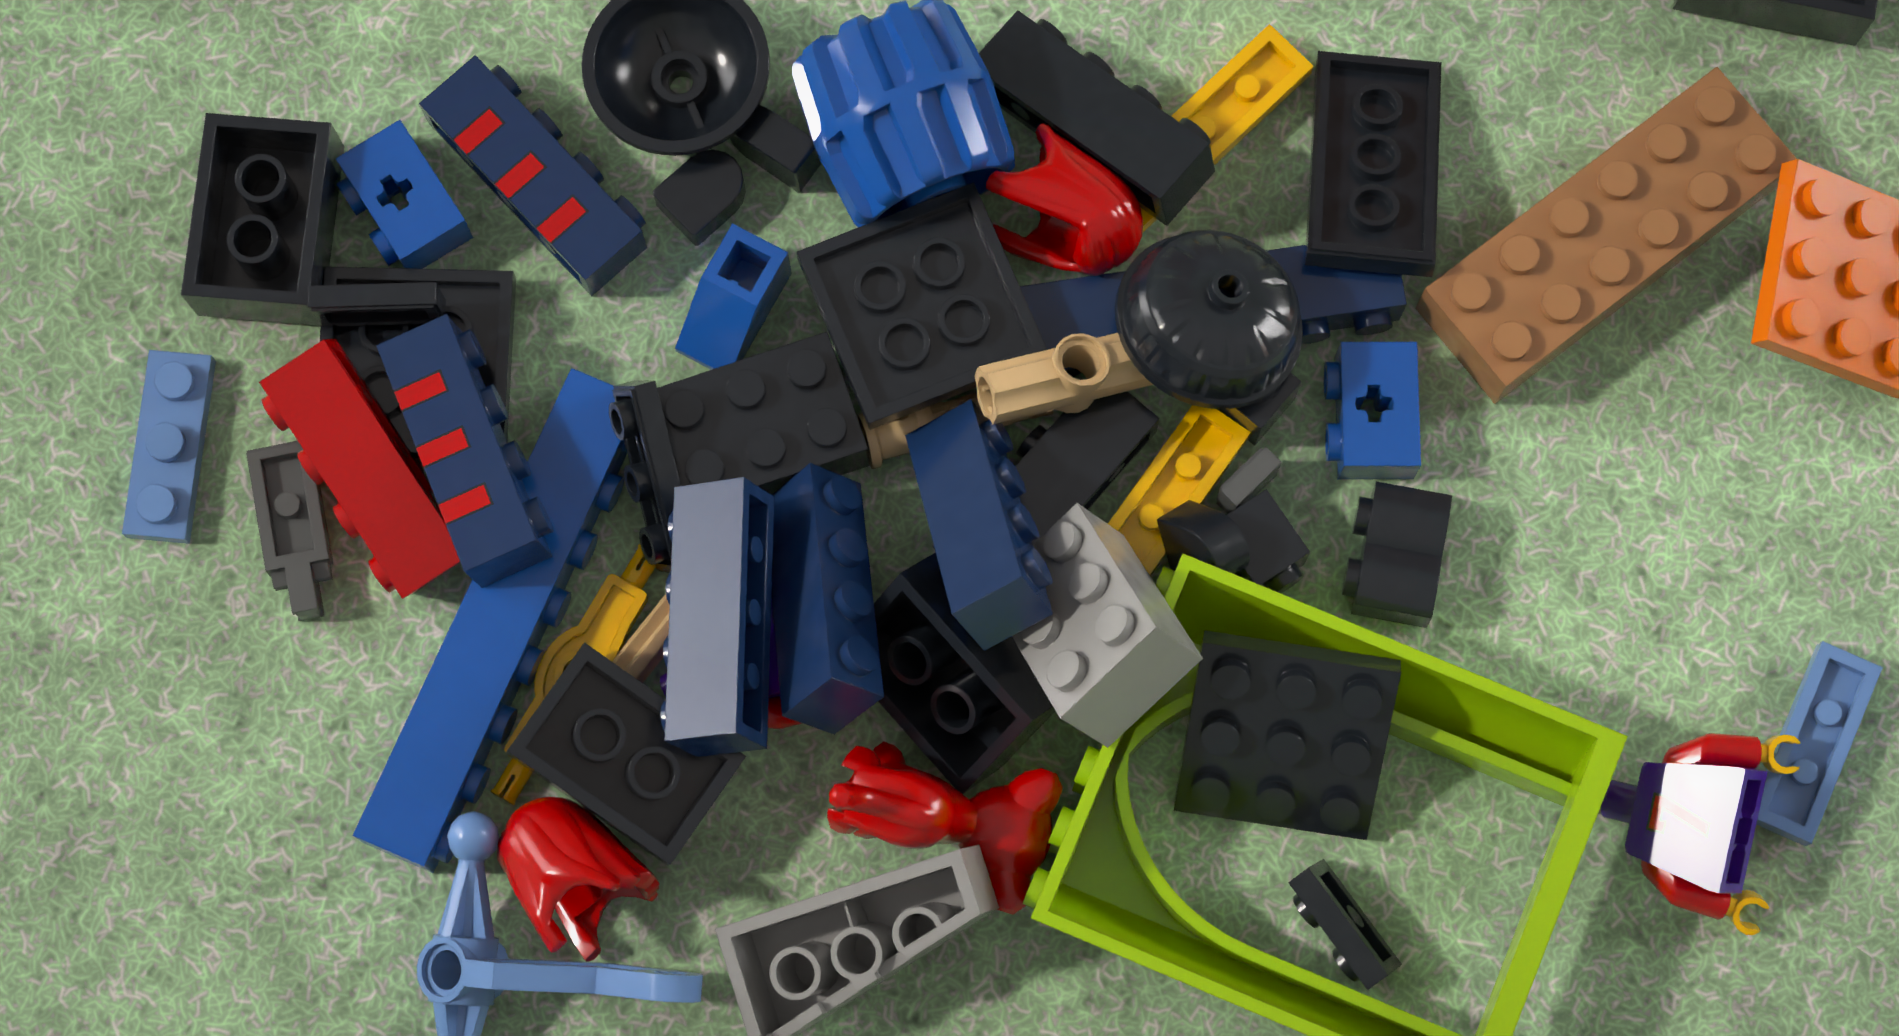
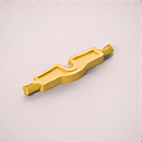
(602, 628)

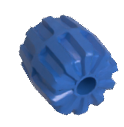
(901, 109)

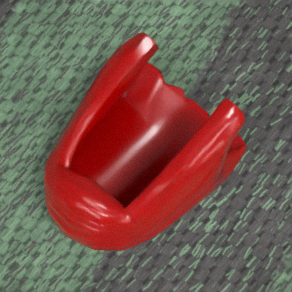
(1084, 208)
(568, 863)

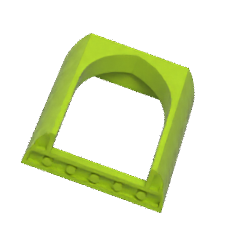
(1118, 900)

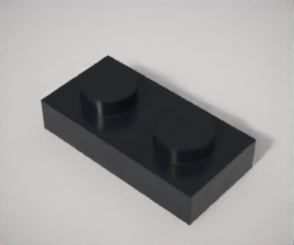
(1358, 945)

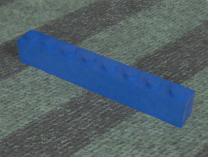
(497, 639)

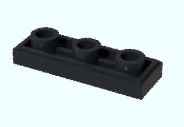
(652, 469)

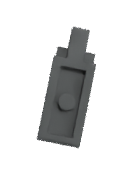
(291, 526)

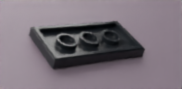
(1374, 164)

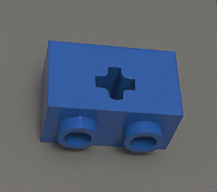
(394, 165)
(1390, 378)

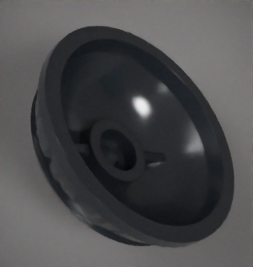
(647, 44)
(1197, 339)

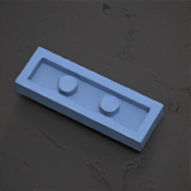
(169, 447)
(1825, 723)

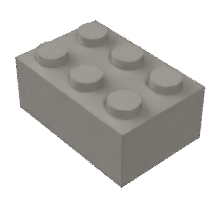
(1110, 632)

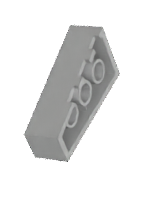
(833, 947)

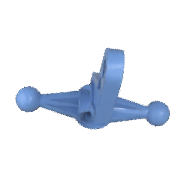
(470, 968)

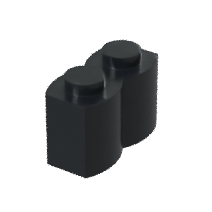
(1399, 554)

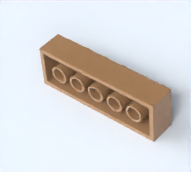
(1604, 235)

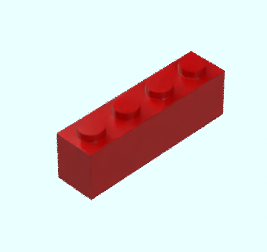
(364, 465)

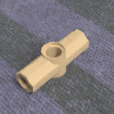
(1041, 384)

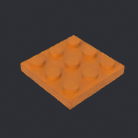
(1832, 278)

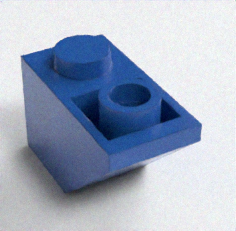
(733, 299)

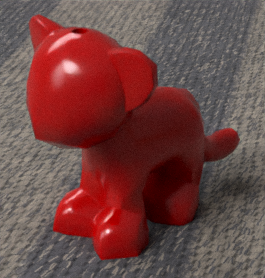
(922, 810)

